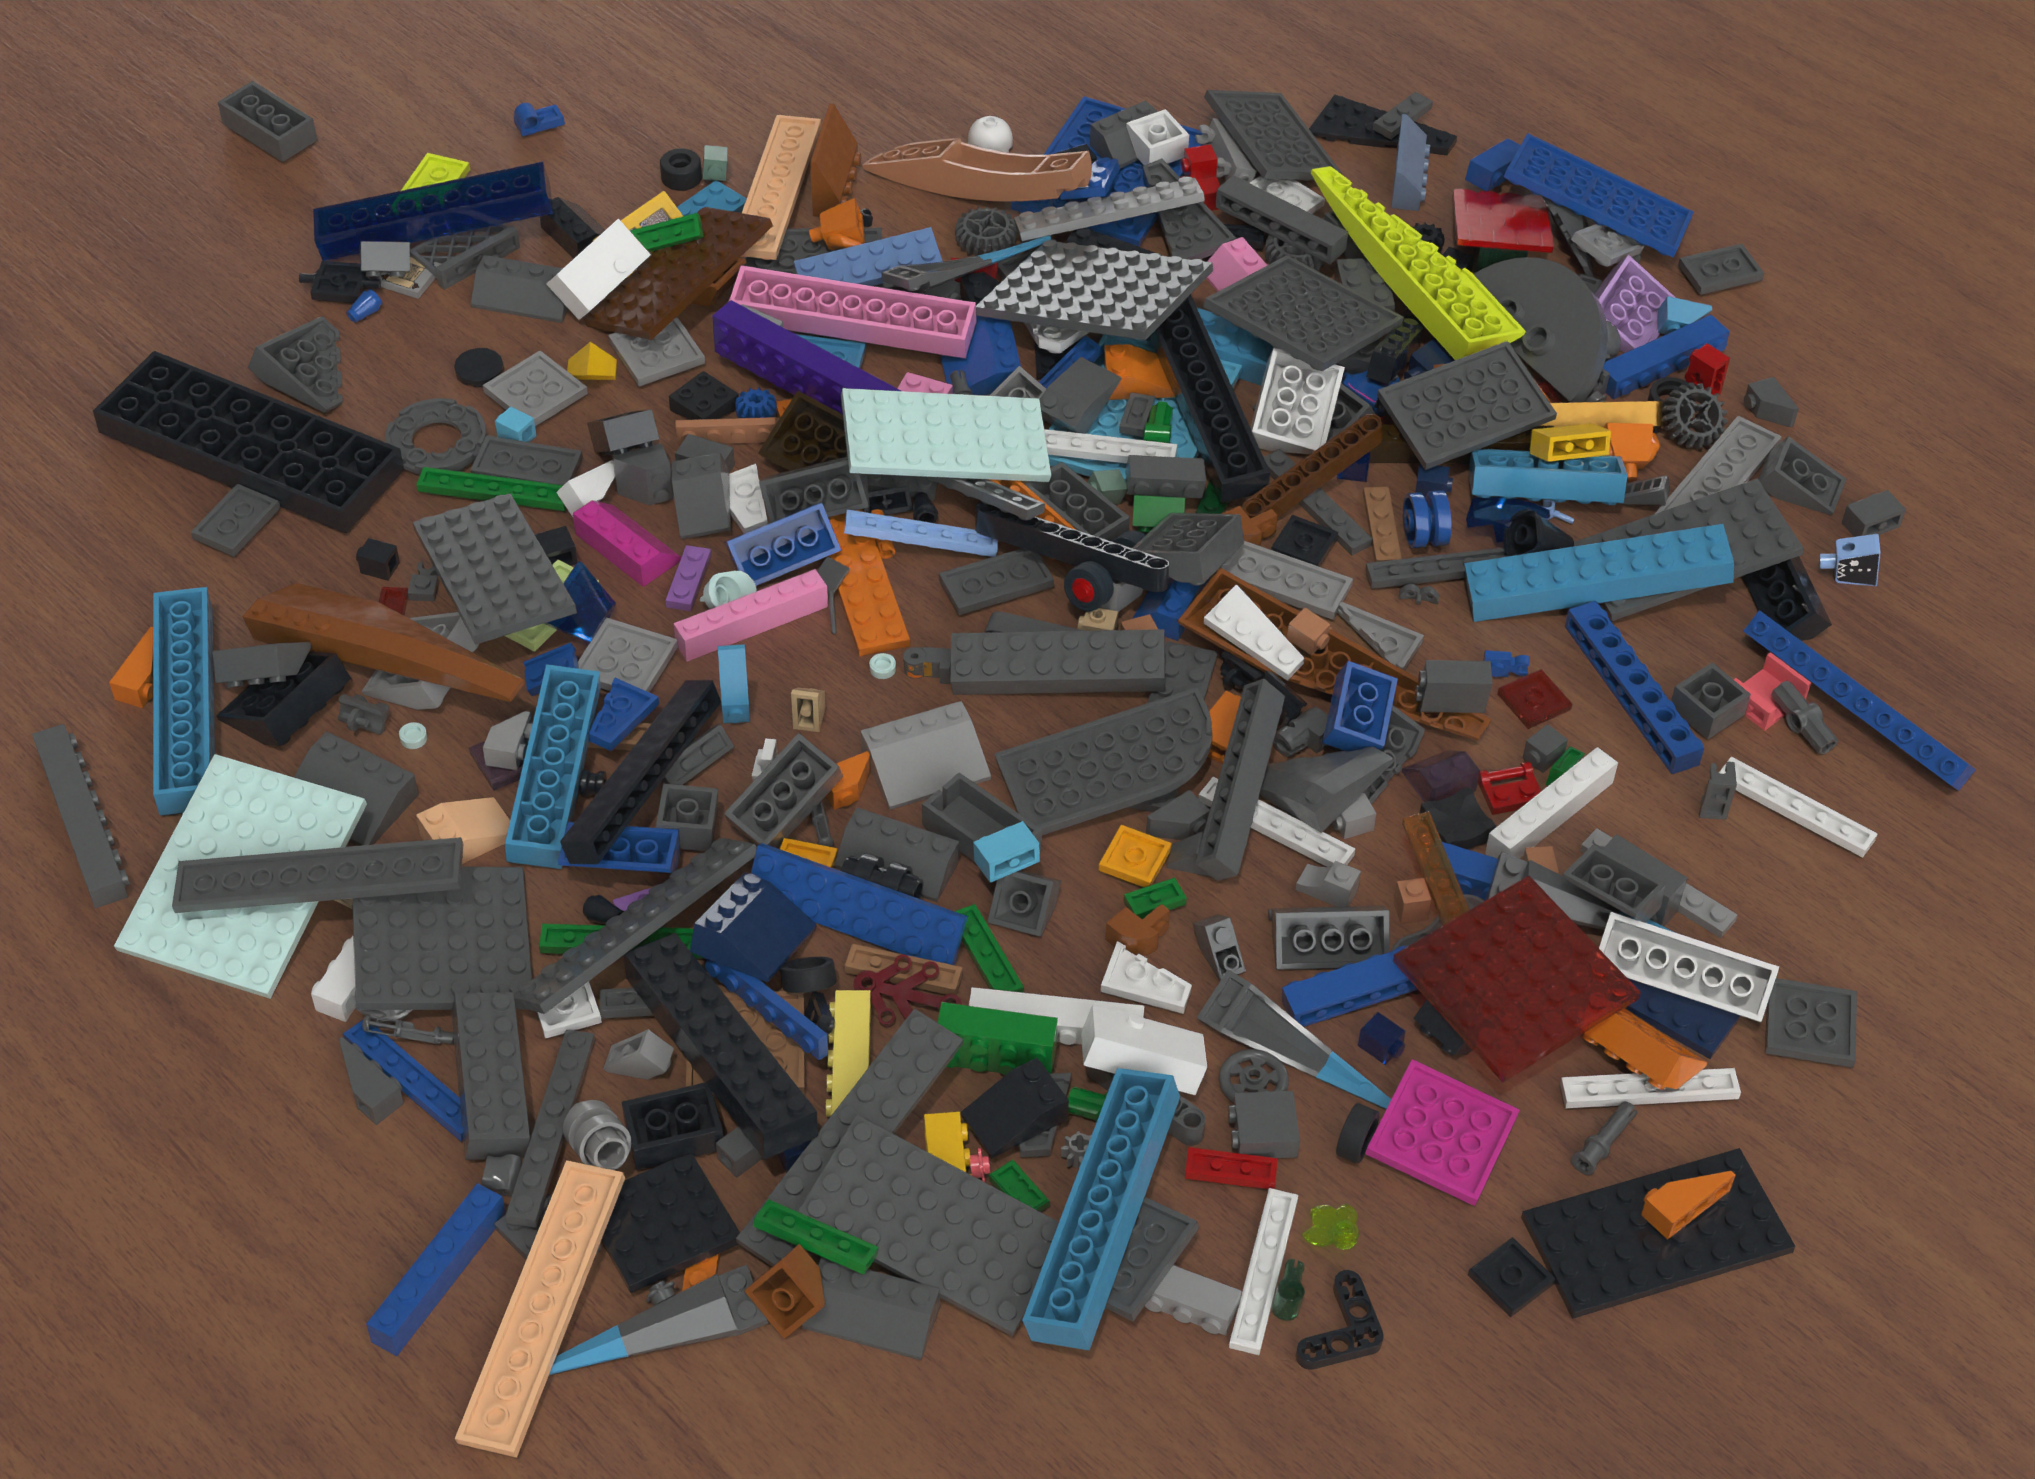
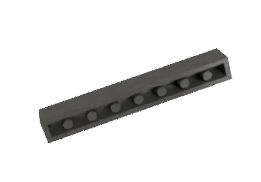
(1240, 780)
(80, 817)

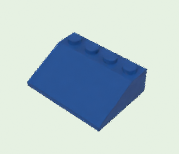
(989, 357)

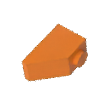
(855, 775)

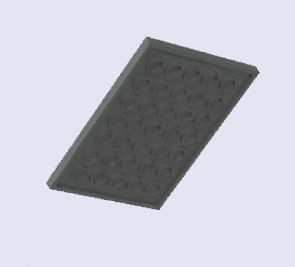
(1095, 289)

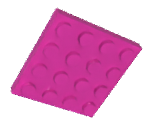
(1442, 1132)

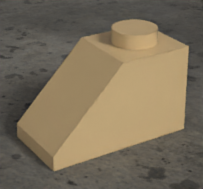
(807, 708)

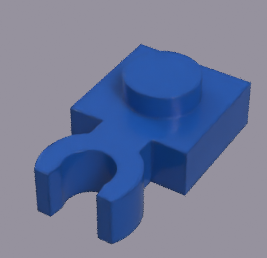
(1503, 663)

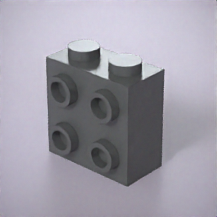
(1265, 1124)

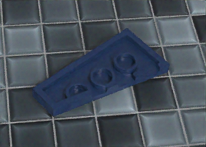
(1684, 1019)

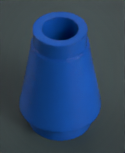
(364, 306)

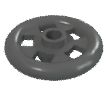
(1258, 1058)

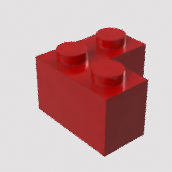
(1201, 164)

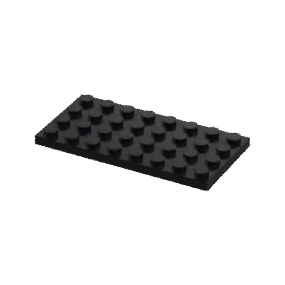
(1613, 1255)

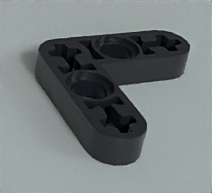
(1355, 1328)

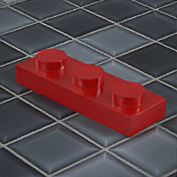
(1231, 1168)

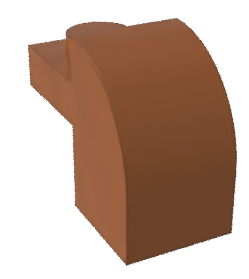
(1257, 527)
(1138, 934)

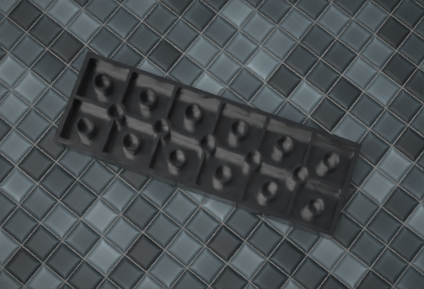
(249, 440)

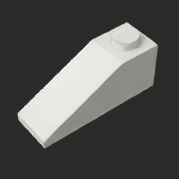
(587, 487)

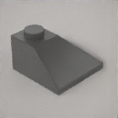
(1024, 902)

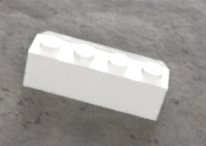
(1295, 404)

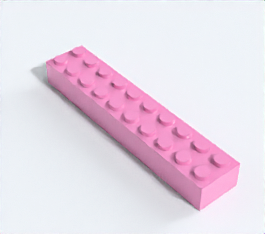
(859, 311)

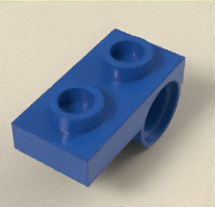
(532, 121)

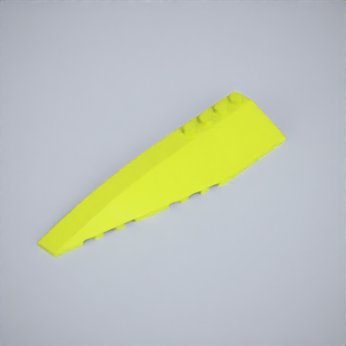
(1437, 292)

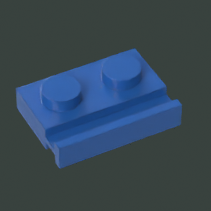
(535, 667)

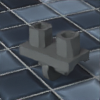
(361, 714)

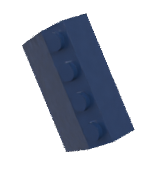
(751, 928)

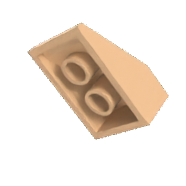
(477, 821)

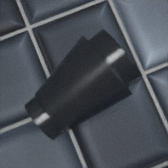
(924, 508)
(600, 909)

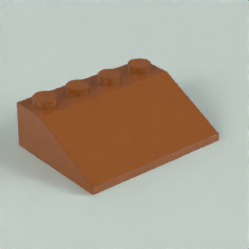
(833, 163)

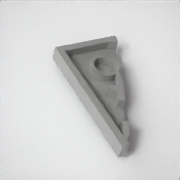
(1388, 639)

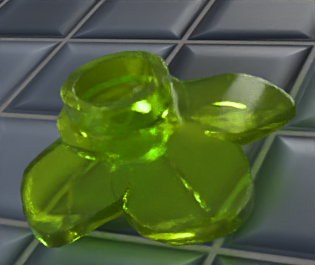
(1333, 1226)

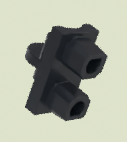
(1238, 672)

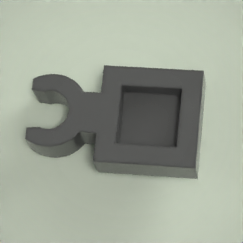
(425, 585)

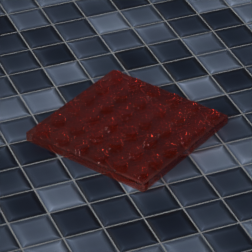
(1516, 978)

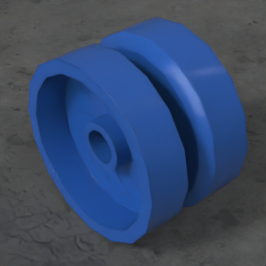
(1427, 519)

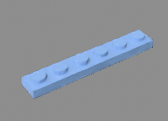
(919, 533)

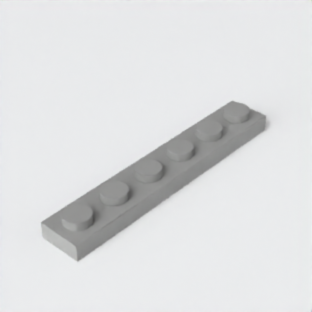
(1693, 904)

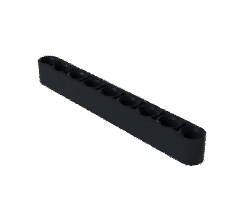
(1073, 547)

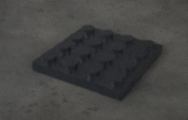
(666, 1223)

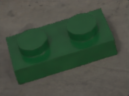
(1210, 502)

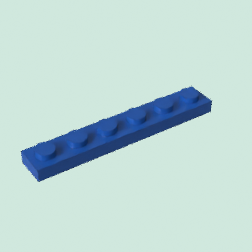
(773, 1008)
(413, 1077)

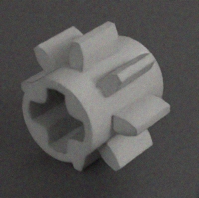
(1075, 1148)

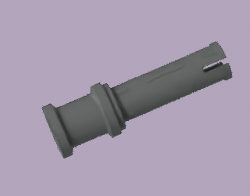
(1598, 1145)

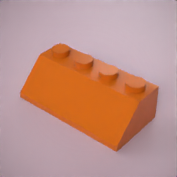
(1645, 1050)

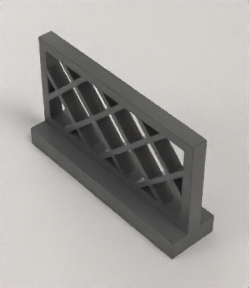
(465, 264)

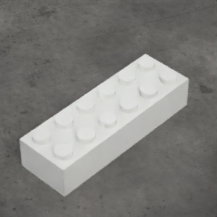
(1689, 967)

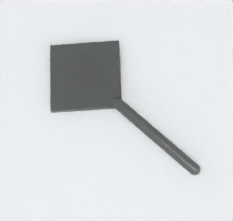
(832, 574)

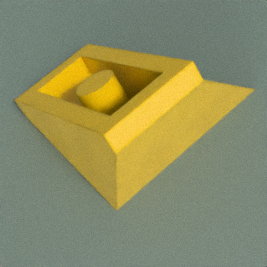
(592, 364)

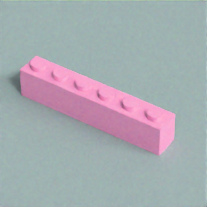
(751, 615)

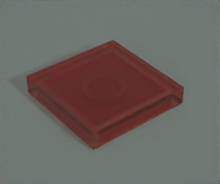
(1534, 699)

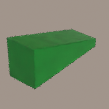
(1564, 763)

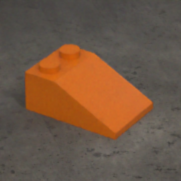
(1139, 372)

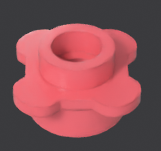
(980, 1165)

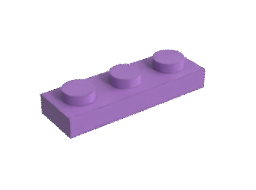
(688, 578)

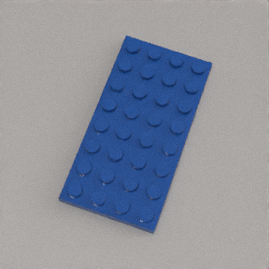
(1599, 195)

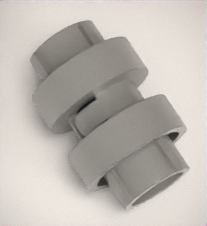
(597, 1135)

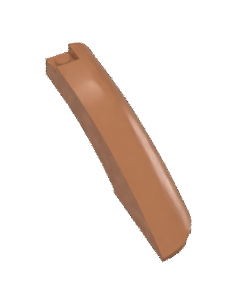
(982, 173)

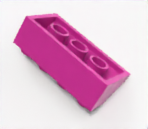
(623, 542)

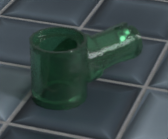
(1289, 1292)

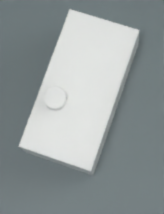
(598, 269)
(1140, 1044)

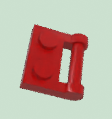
(1512, 795)

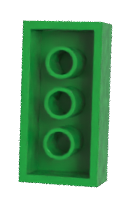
(999, 1038)

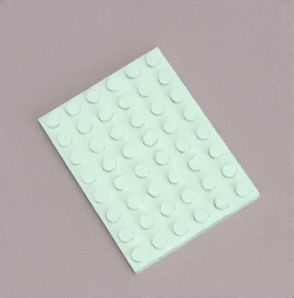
(237, 814)

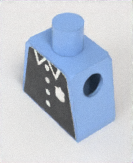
(1854, 560)

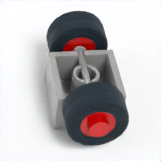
(1092, 587)

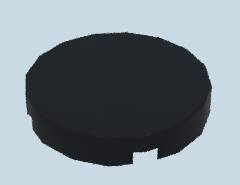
(478, 366)

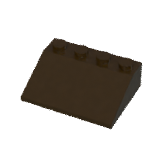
(806, 435)

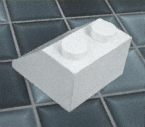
(1158, 138)

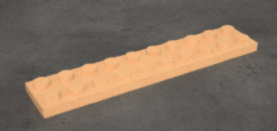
(780, 179)
(540, 1309)

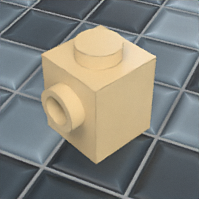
(1098, 620)

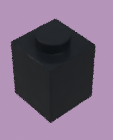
(378, 559)

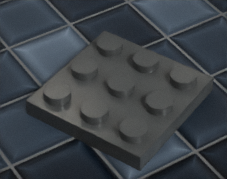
(1812, 1022)

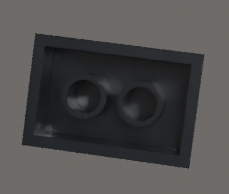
(672, 1125)

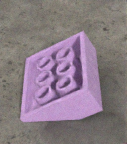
(1632, 303)

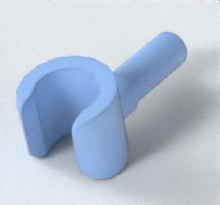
(1549, 504)

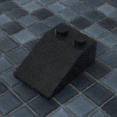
(1016, 1108)

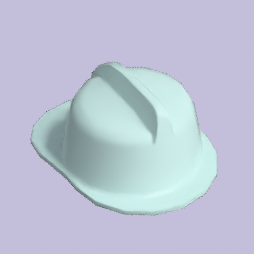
(727, 587)

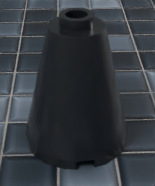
(1533, 534)

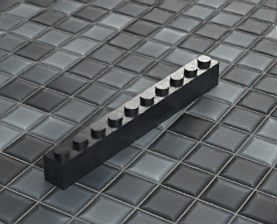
(640, 772)

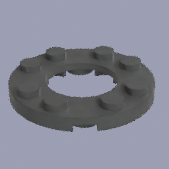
(437, 410)

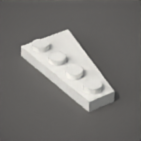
(1254, 633)

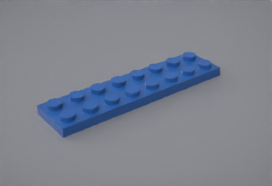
(863, 907)

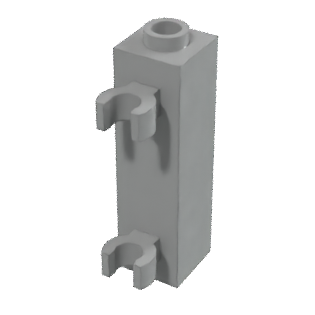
(1230, 156)

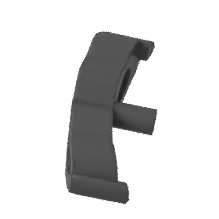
(1413, 592)

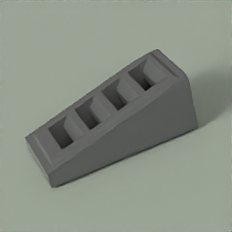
(1647, 491)

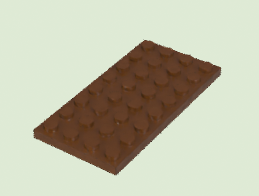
(677, 275)

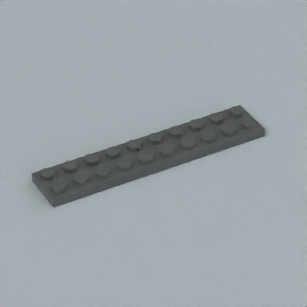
(318, 875)
(633, 925)
(882, 1096)

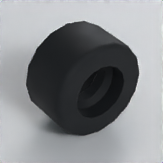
(680, 169)

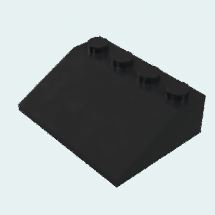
(279, 709)

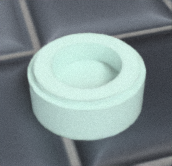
(882, 666)
(413, 735)

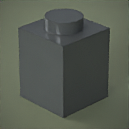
(1544, 748)
(737, 1152)

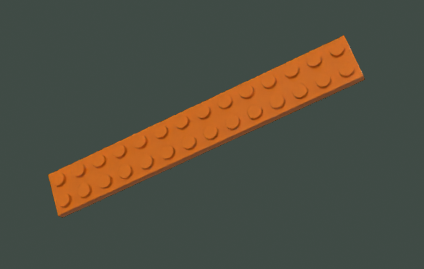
(865, 589)

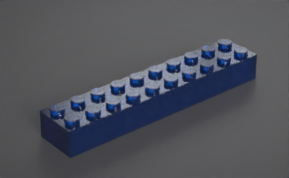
(434, 210)

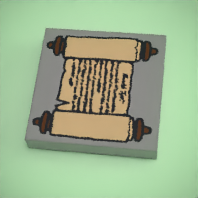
(413, 283)

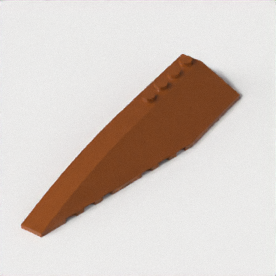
(374, 638)
(1322, 667)

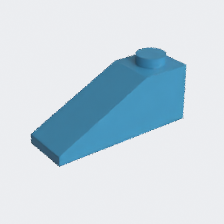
(733, 683)

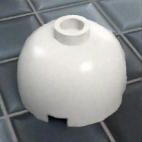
(991, 134)

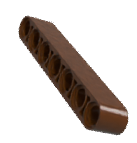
(1317, 468)

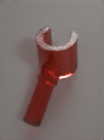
(1547, 388)

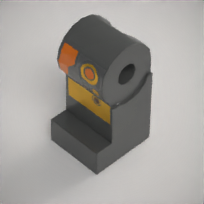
(928, 663)

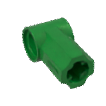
(1159, 424)
(1085, 1103)

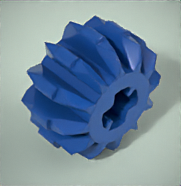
(756, 404)

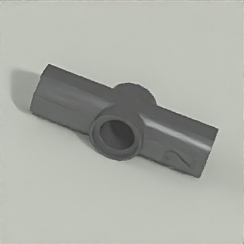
(1804, 717)

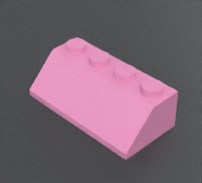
(1232, 263)

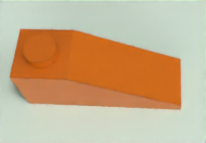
(134, 678)
(1684, 1200)

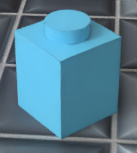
(515, 425)

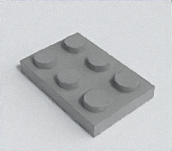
(1606, 244)

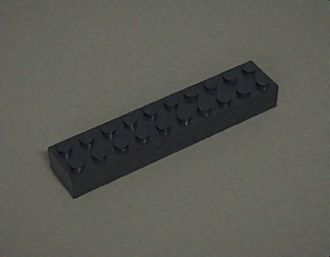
(1209, 404)
(721, 1046)

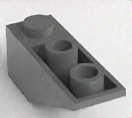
(373, 1090)

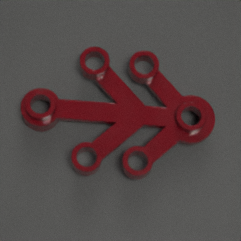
(902, 991)

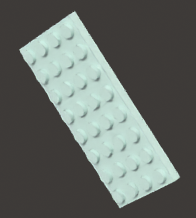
(945, 435)

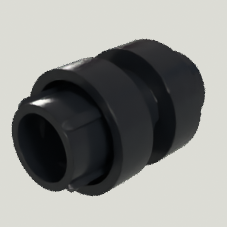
(896, 876)

